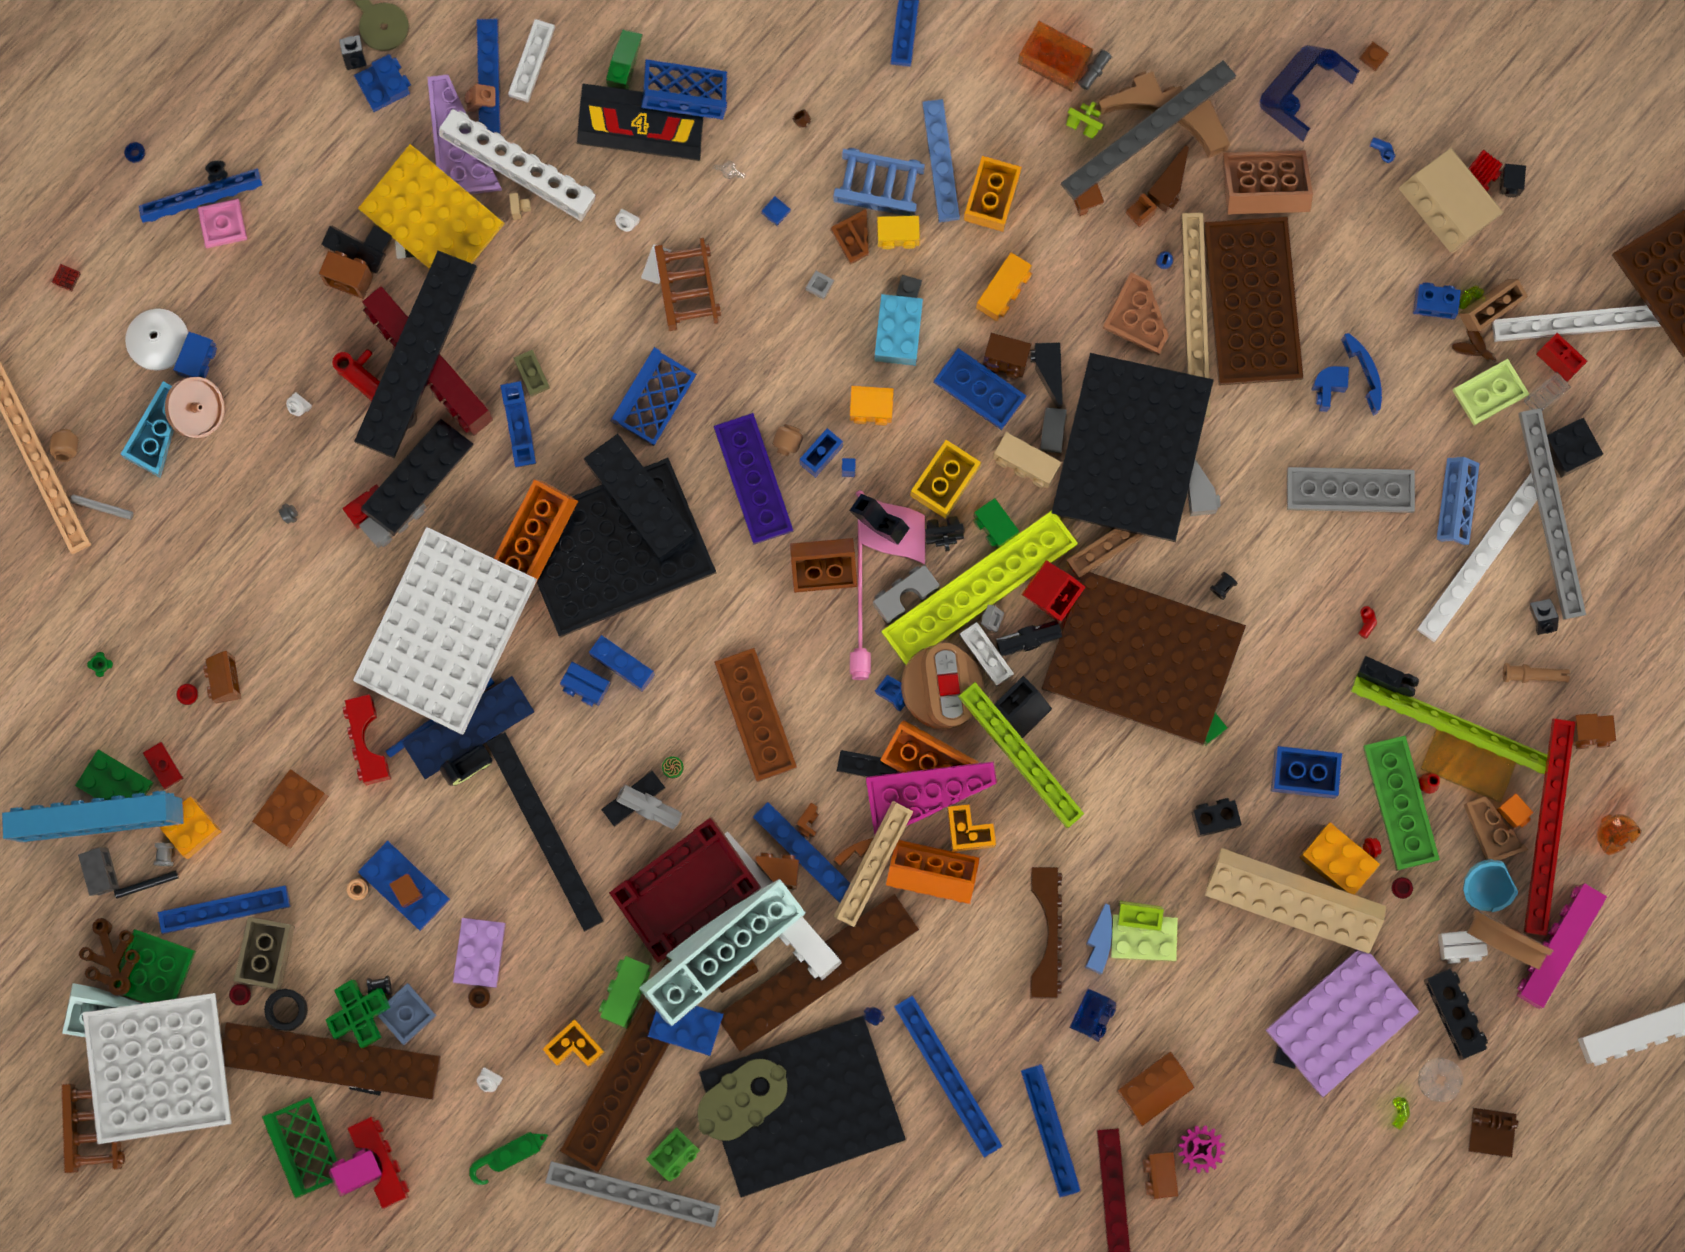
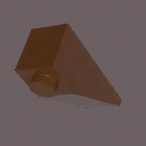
(1168, 186)

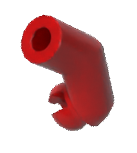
(1369, 621)

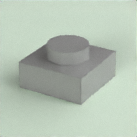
(819, 285)
(992, 618)

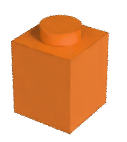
(1515, 811)

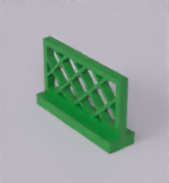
(283, 1149)

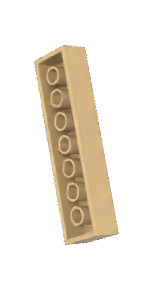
(1295, 900)

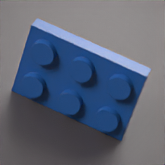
(693, 1031)

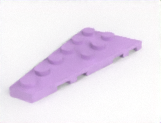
(456, 163)

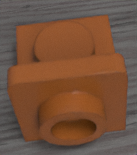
(808, 816)

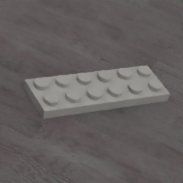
(1351, 489)

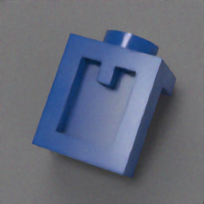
(891, 691)

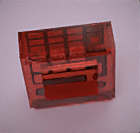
(66, 277)

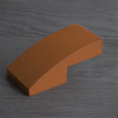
(859, 848)

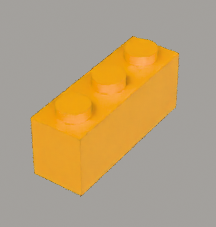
(1004, 287)

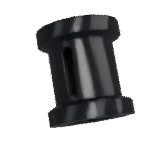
(1223, 585)
(384, 984)

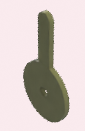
(380, 14)

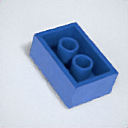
(1306, 772)

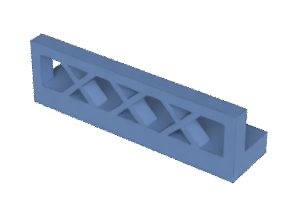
(1455, 498)

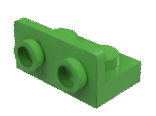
(673, 1155)

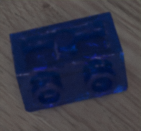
(1093, 1015)

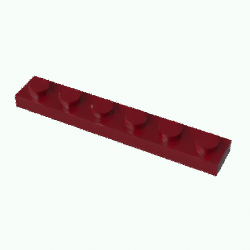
(1113, 1190)

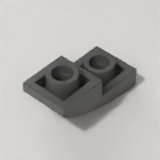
(1053, 430)

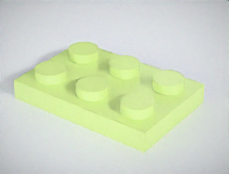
(1490, 392)
(1145, 943)

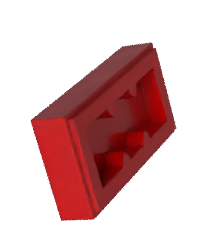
(163, 765)

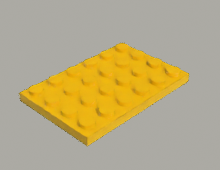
(429, 211)

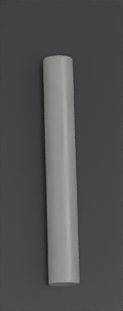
(102, 507)

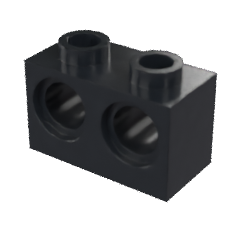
(1217, 823)

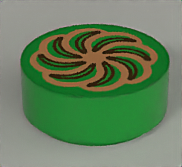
(672, 767)

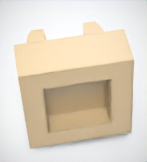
(518, 206)

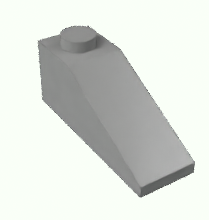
(1201, 494)

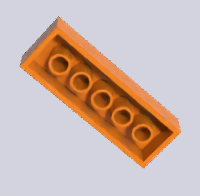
(536, 529)

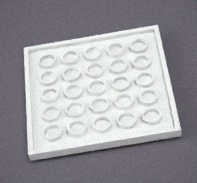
(156, 1068)

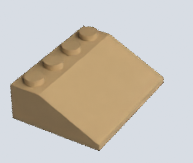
(1451, 200)

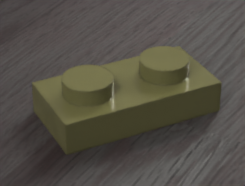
(531, 373)

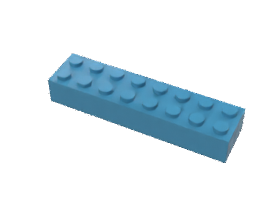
(92, 818)

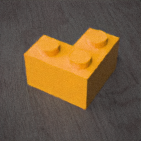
(966, 836)
(571, 1040)

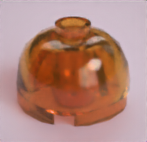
(1616, 832)

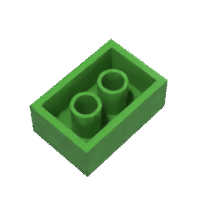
(624, 992)

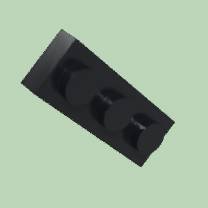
(354, 248)
(618, 812)

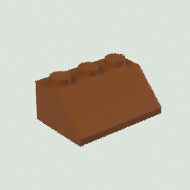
(823, 565)
(1155, 1088)

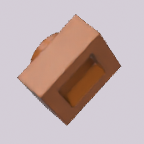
(1374, 56)

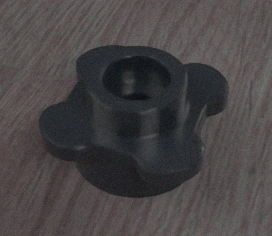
(212, 167)

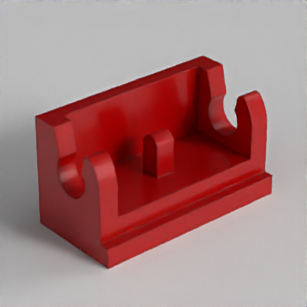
(1561, 357)

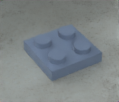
(407, 1014)

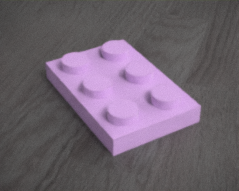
(479, 952)

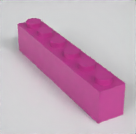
(1564, 940)

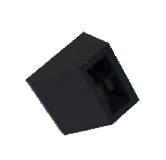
(1023, 706)

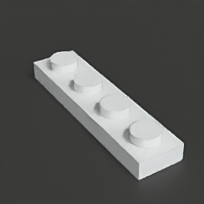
(531, 60)

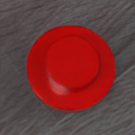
(187, 694)
(1372, 847)

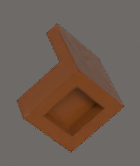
(1088, 200)
(1142, 210)
(406, 890)

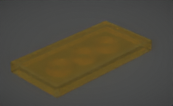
(1468, 765)

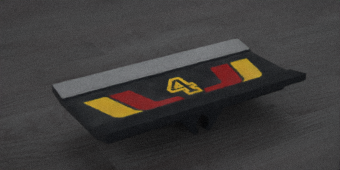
(616, 121)

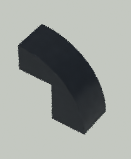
(878, 520)

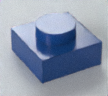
(776, 211)

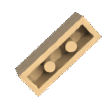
(1026, 460)

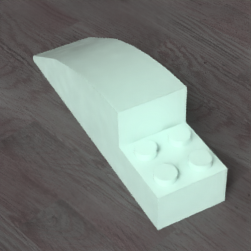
(720, 950)

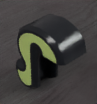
(466, 765)

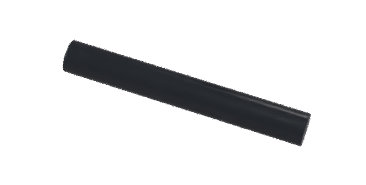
(146, 884)

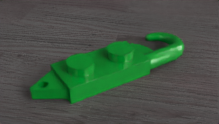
(508, 1155)

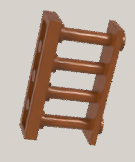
(668, 277)
(72, 1138)

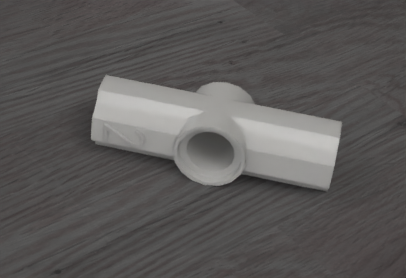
(649, 806)

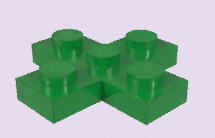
(357, 1013)

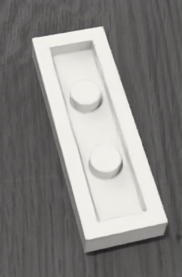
(986, 654)

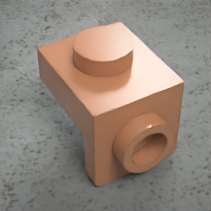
(480, 96)

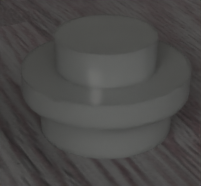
(288, 513)

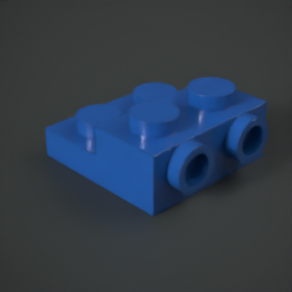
(383, 83)

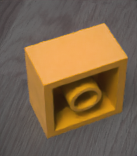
(195, 832)

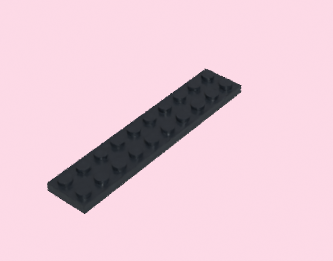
(415, 354)

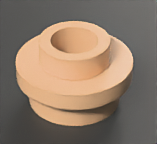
(351, 886)

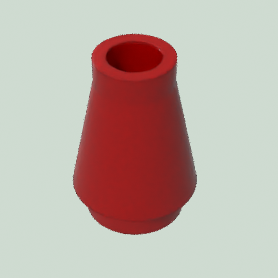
(1425, 784)

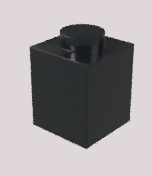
(1512, 180)

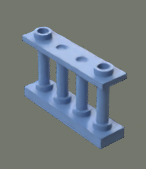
(884, 202)

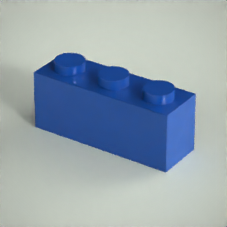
(622, 663)

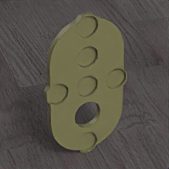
(732, 1107)

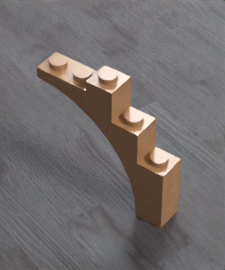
(1147, 96)

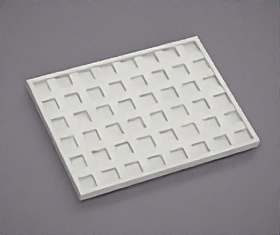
(445, 630)

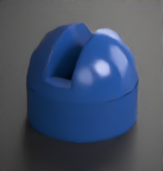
(1159, 260)

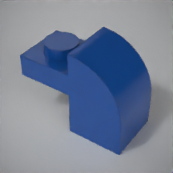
(1330, 380)

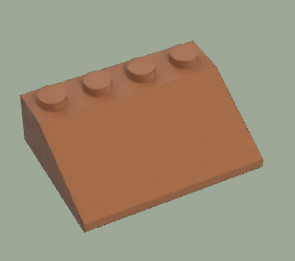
(1267, 182)

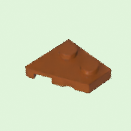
(853, 236)

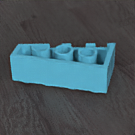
(152, 436)

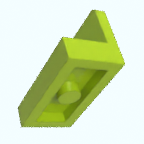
(1140, 915)

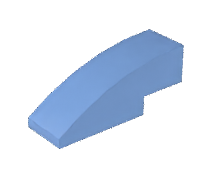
(1100, 941)

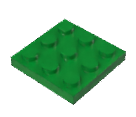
(159, 970)

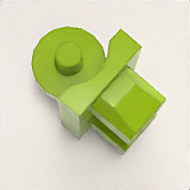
(1093, 125)

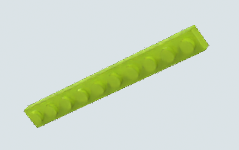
(1452, 724)

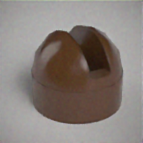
(801, 118)

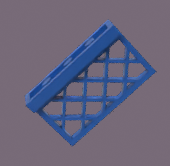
(684, 101)
(637, 388)

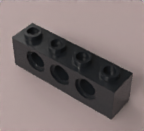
(1453, 1026)

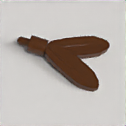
(1477, 347)

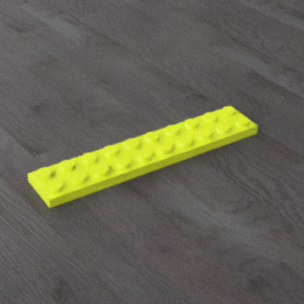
(979, 586)

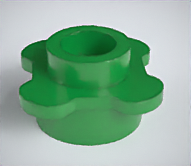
(100, 658)

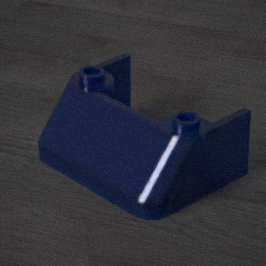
(1278, 97)

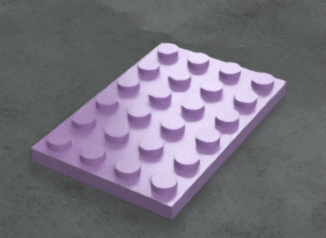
(1342, 1021)

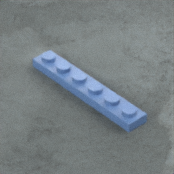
(940, 160)

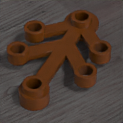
(111, 959)

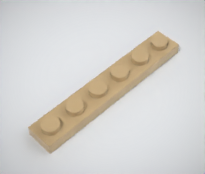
(873, 863)

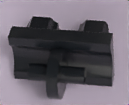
(944, 535)

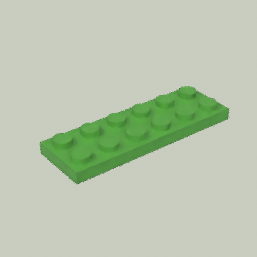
(1401, 803)

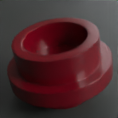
(1402, 888)
(240, 994)

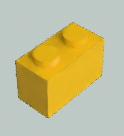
(898, 231)

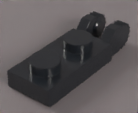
(1387, 677)

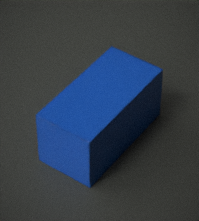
(848, 467)

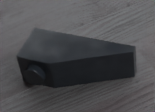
(1048, 367)

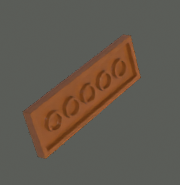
(755, 715)

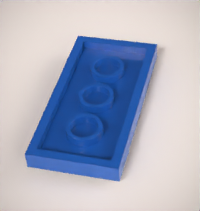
(979, 389)
(389, 865)

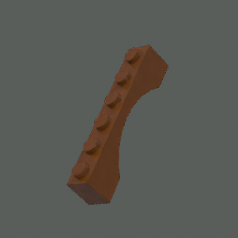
(1044, 886)

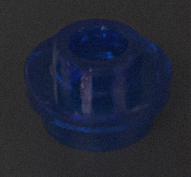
(132, 147)

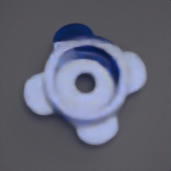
(873, 1015)

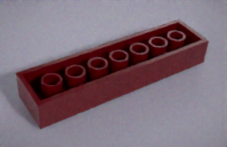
(444, 381)

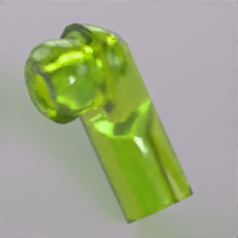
(1467, 296)
(1403, 1112)

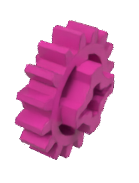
(1207, 1157)

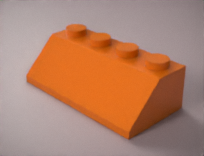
(917, 750)
(933, 871)

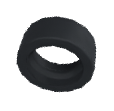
(269, 1005)

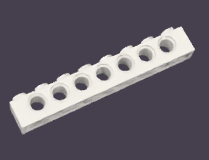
(522, 175)

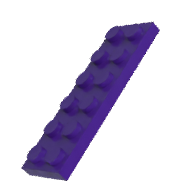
(753, 478)

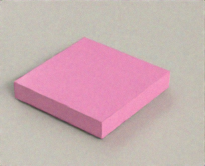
(222, 223)

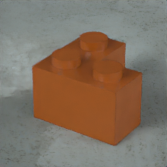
(1593, 730)

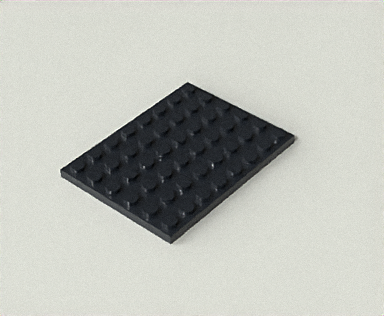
(1132, 447)
(607, 566)
(831, 1110)

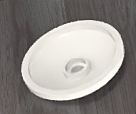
(165, 348)

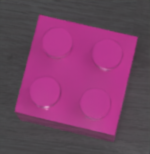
(354, 1173)

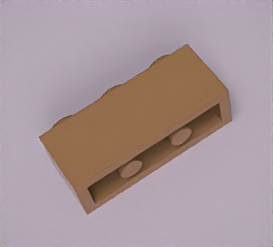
(1493, 305)

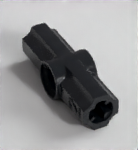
(1029, 638)

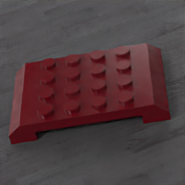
(684, 889)

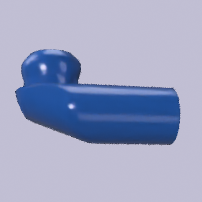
(1385, 149)

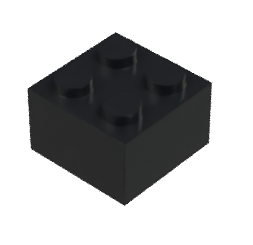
(1573, 447)

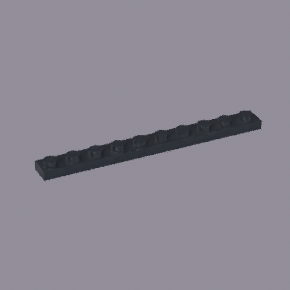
(545, 832)

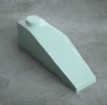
(89, 999)

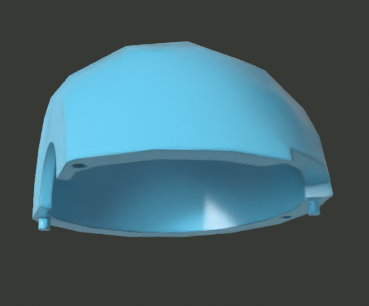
(1489, 886)

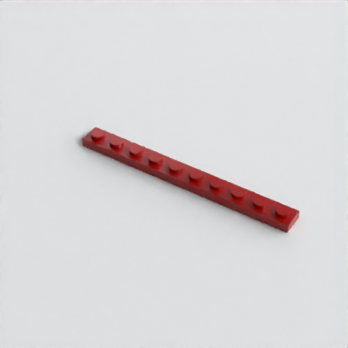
(1549, 827)

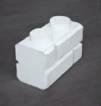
(1461, 945)

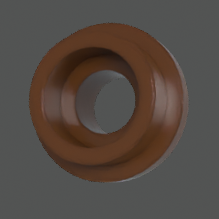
(472, 997)

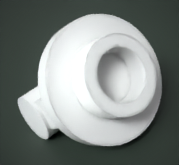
(626, 220)
(297, 405)
(488, 1080)

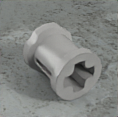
(163, 854)

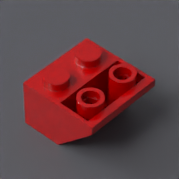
(1053, 590)

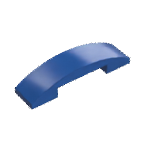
(1355, 348)
(518, 424)

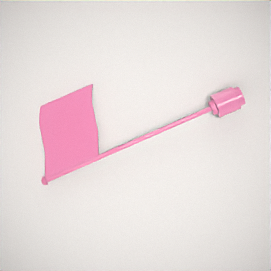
(911, 547)

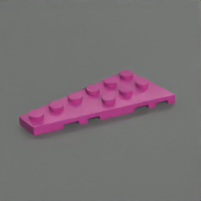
(927, 789)

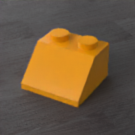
(871, 405)

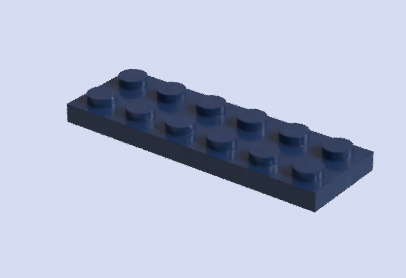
(495, 713)

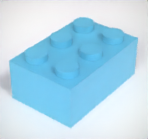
(898, 329)

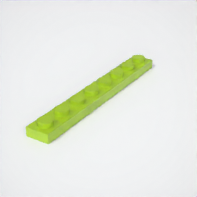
(1020, 755)

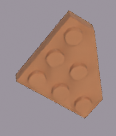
(1138, 316)

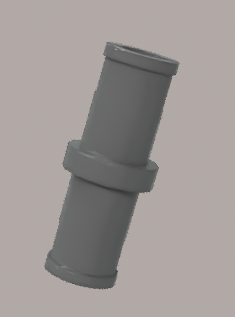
(1094, 70)

